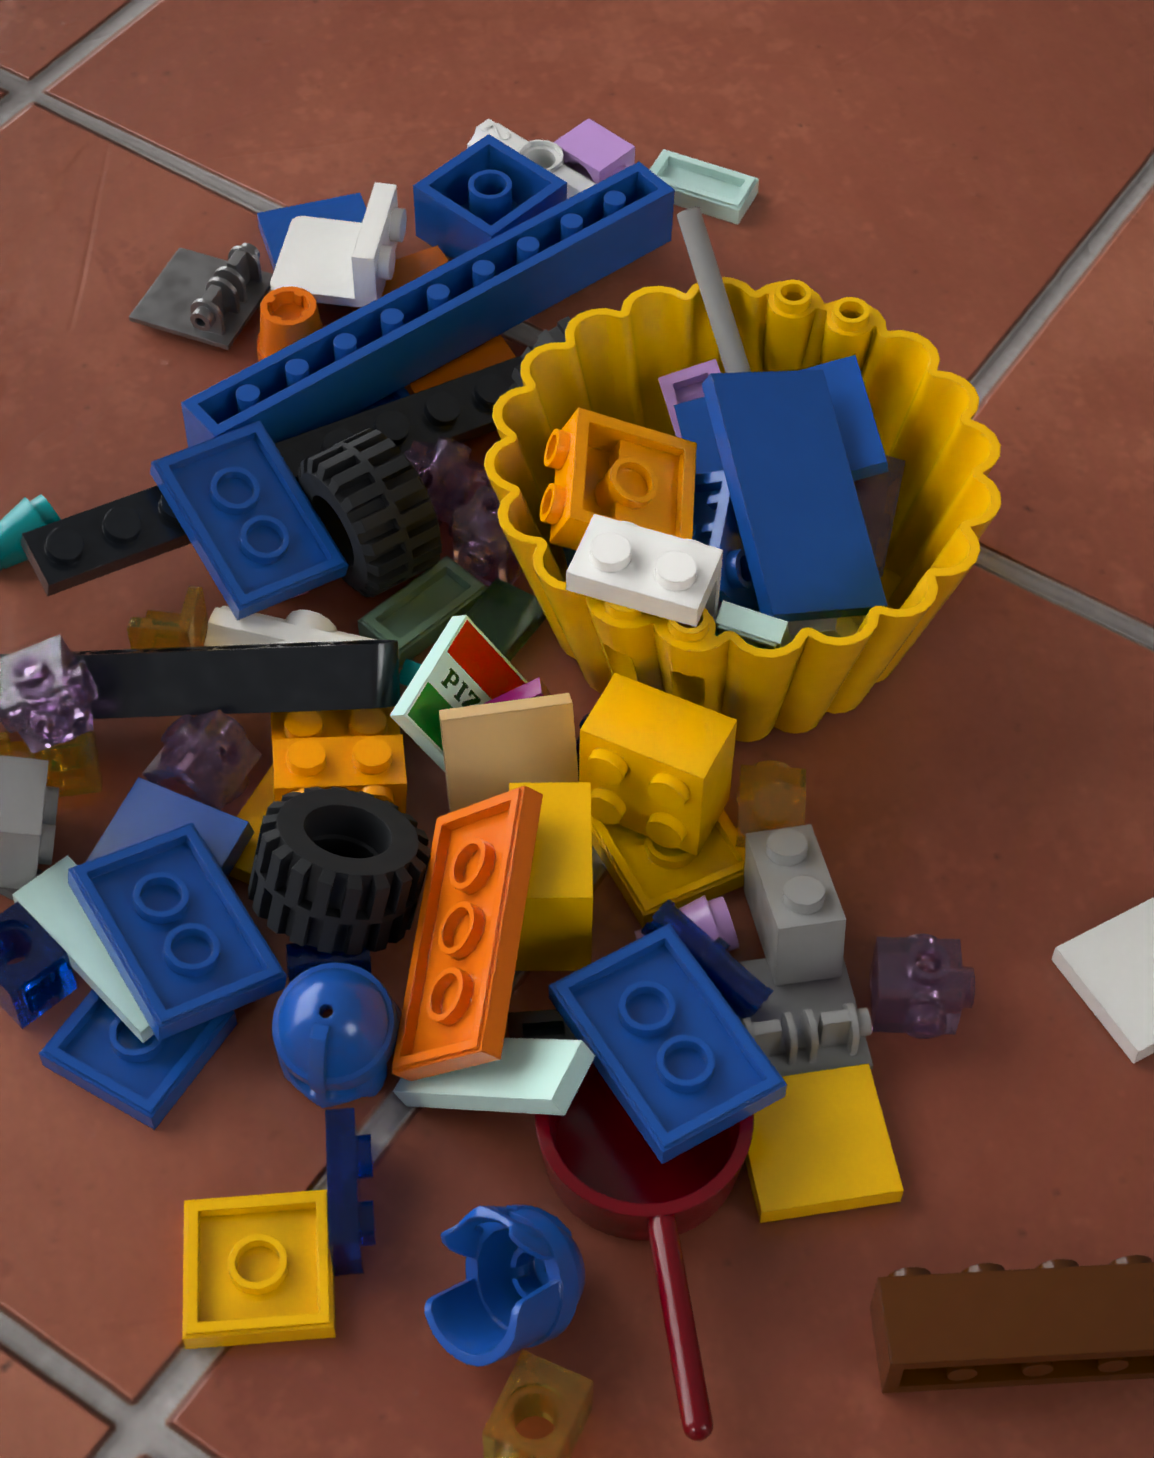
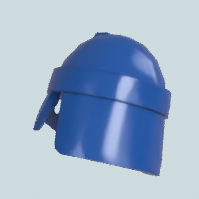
(341, 1054)
(517, 1285)

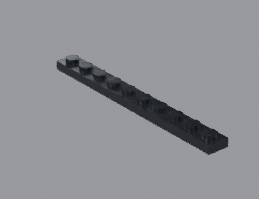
(145, 526)

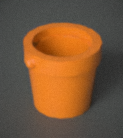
(286, 318)

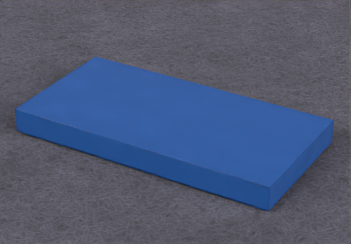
(793, 494)

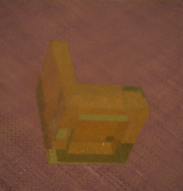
(172, 629)

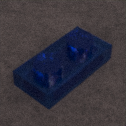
(349, 1219)

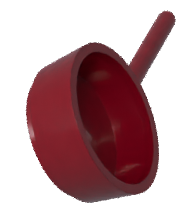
(622, 1189)

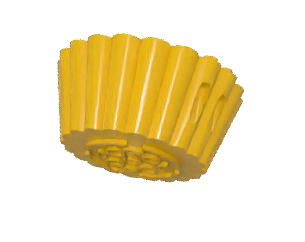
(614, 370)

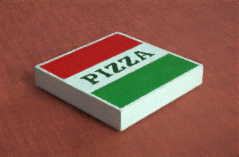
(456, 673)

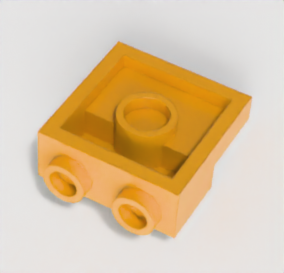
(617, 474)
(341, 750)

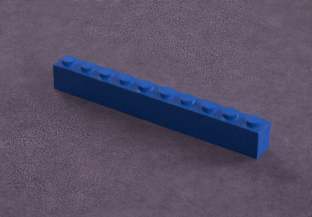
(441, 312)

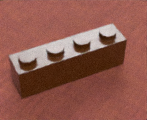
(1014, 1325)

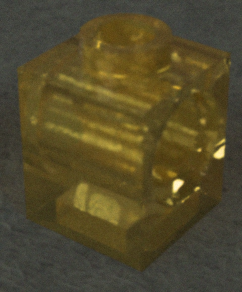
(540, 1390)

